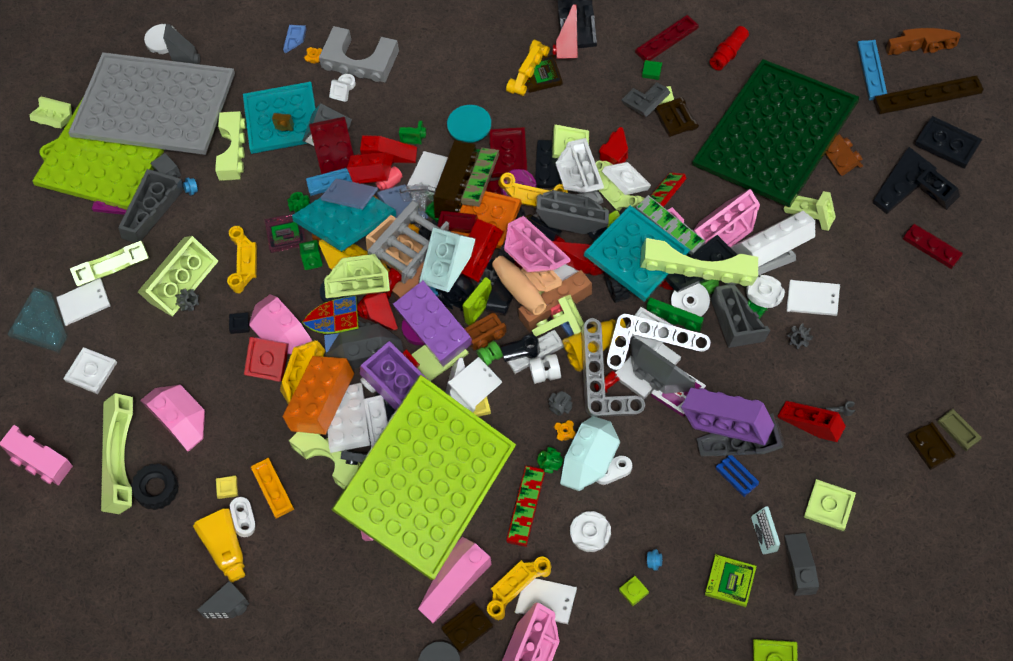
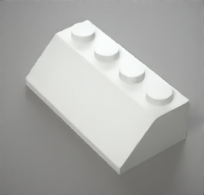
(778, 238)

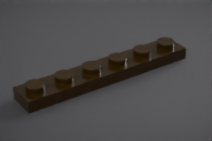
(928, 94)

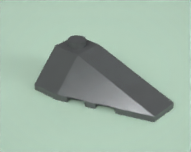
(721, 445)

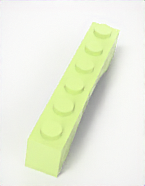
(662, 257)
(115, 486)

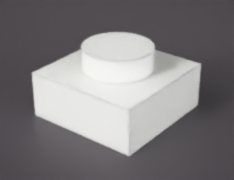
(339, 90)

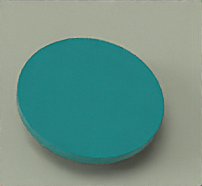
(469, 123)

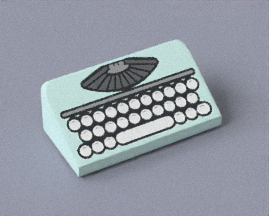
(765, 531)

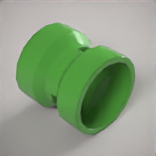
(490, 353)

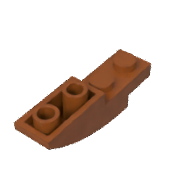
(925, 38)

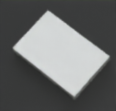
(638, 386)

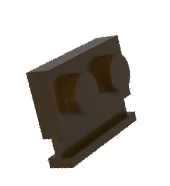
(931, 446)
(467, 627)

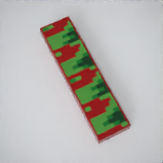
(668, 188)
(525, 506)

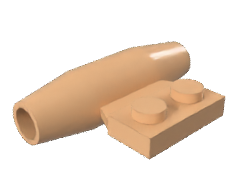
(526, 285)

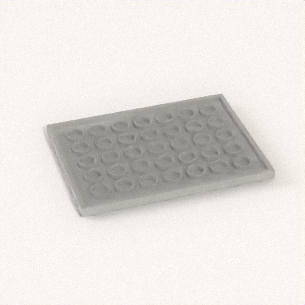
(152, 103)

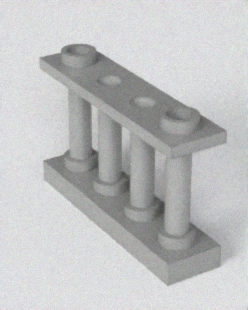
(390, 236)

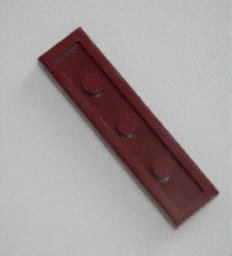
(667, 38)

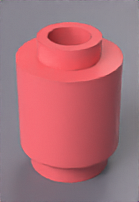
(394, 178)

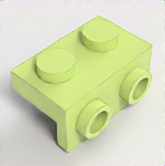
(52, 112)

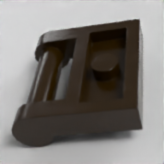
(671, 119)

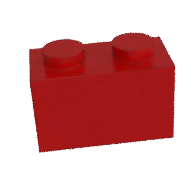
(370, 167)

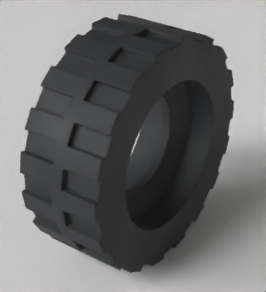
(144, 476)

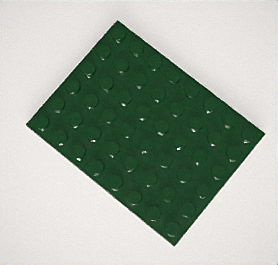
(776, 132)

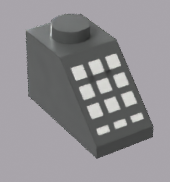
(224, 603)

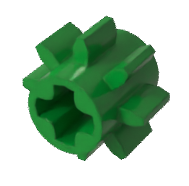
(297, 201)
(550, 460)

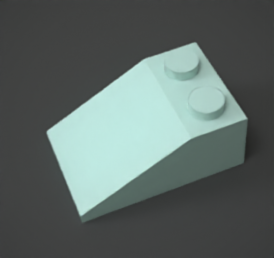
(445, 258)

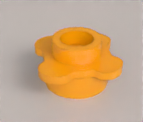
(313, 58)
(570, 434)

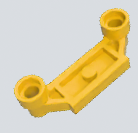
(534, 58)
(525, 193)
(245, 260)
(514, 583)

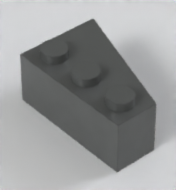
(736, 318)

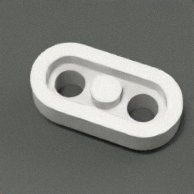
(615, 471)
(242, 518)

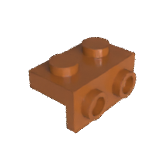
(843, 156)
(485, 331)

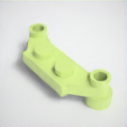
(613, 193)

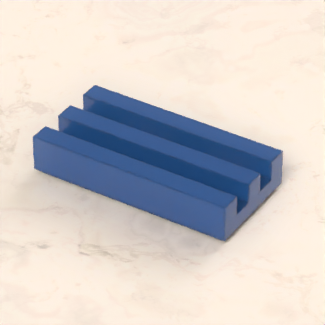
(743, 470)

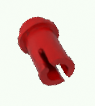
(609, 380)

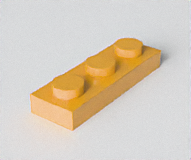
(272, 488)

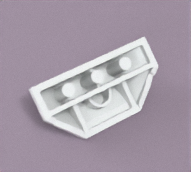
(578, 168)

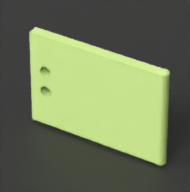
(429, 364)

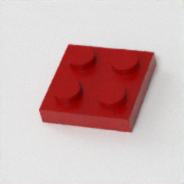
(266, 359)

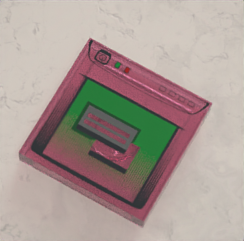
(284, 233)

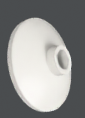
(700, 303)

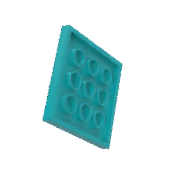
(261, 105)
(342, 224)
(620, 252)

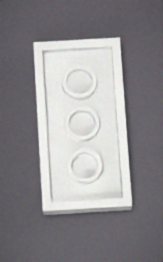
(349, 424)

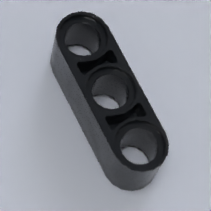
(499, 299)

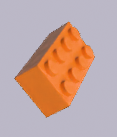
(318, 395)

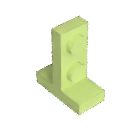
(817, 209)
(569, 314)

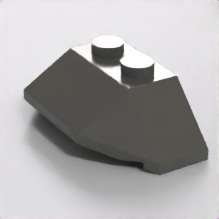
(571, 212)
(362, 343)
(658, 370)

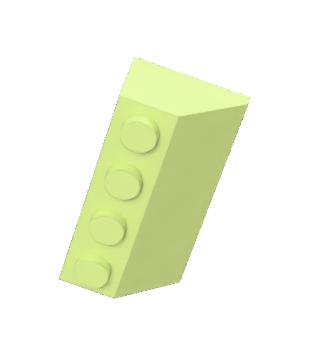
(180, 270)

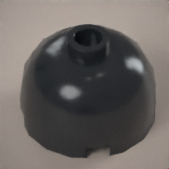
(461, 288)

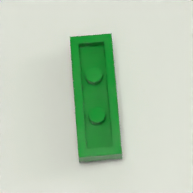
(675, 315)

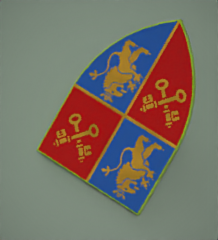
(334, 316)

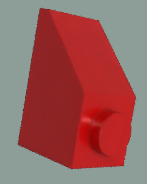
(379, 311)

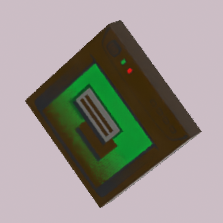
(545, 75)

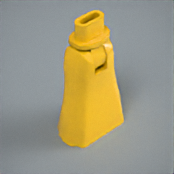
(573, 343)
(221, 541)

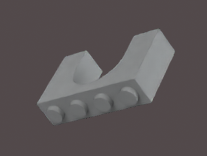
(374, 67)

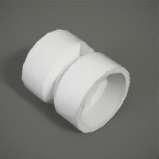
(538, 371)

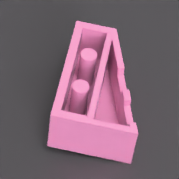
(35, 456)

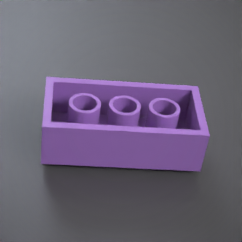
(433, 323)
(390, 374)
(728, 415)

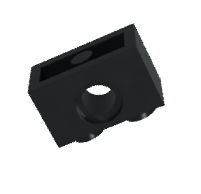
(938, 187)

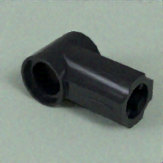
(519, 349)

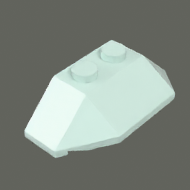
(589, 453)

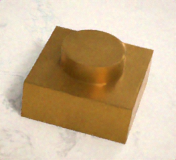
(283, 122)

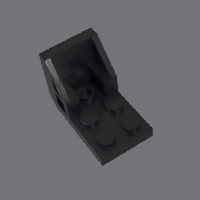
(585, 21)

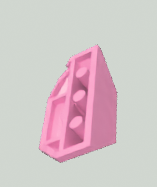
(731, 220)
(532, 248)
(275, 322)
(177, 413)
(534, 636)

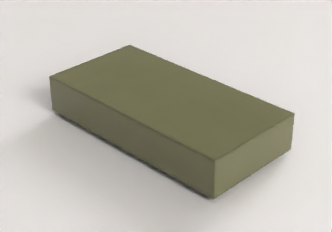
(959, 430)

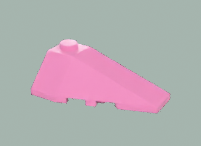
(457, 574)

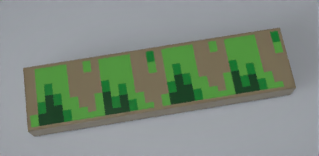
(480, 177)

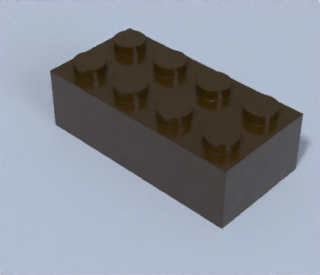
(454, 177)

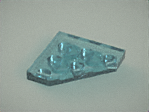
(39, 322)

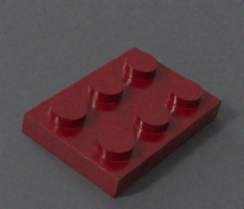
(331, 144)
(511, 147)

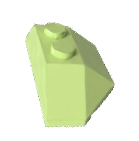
(357, 277)

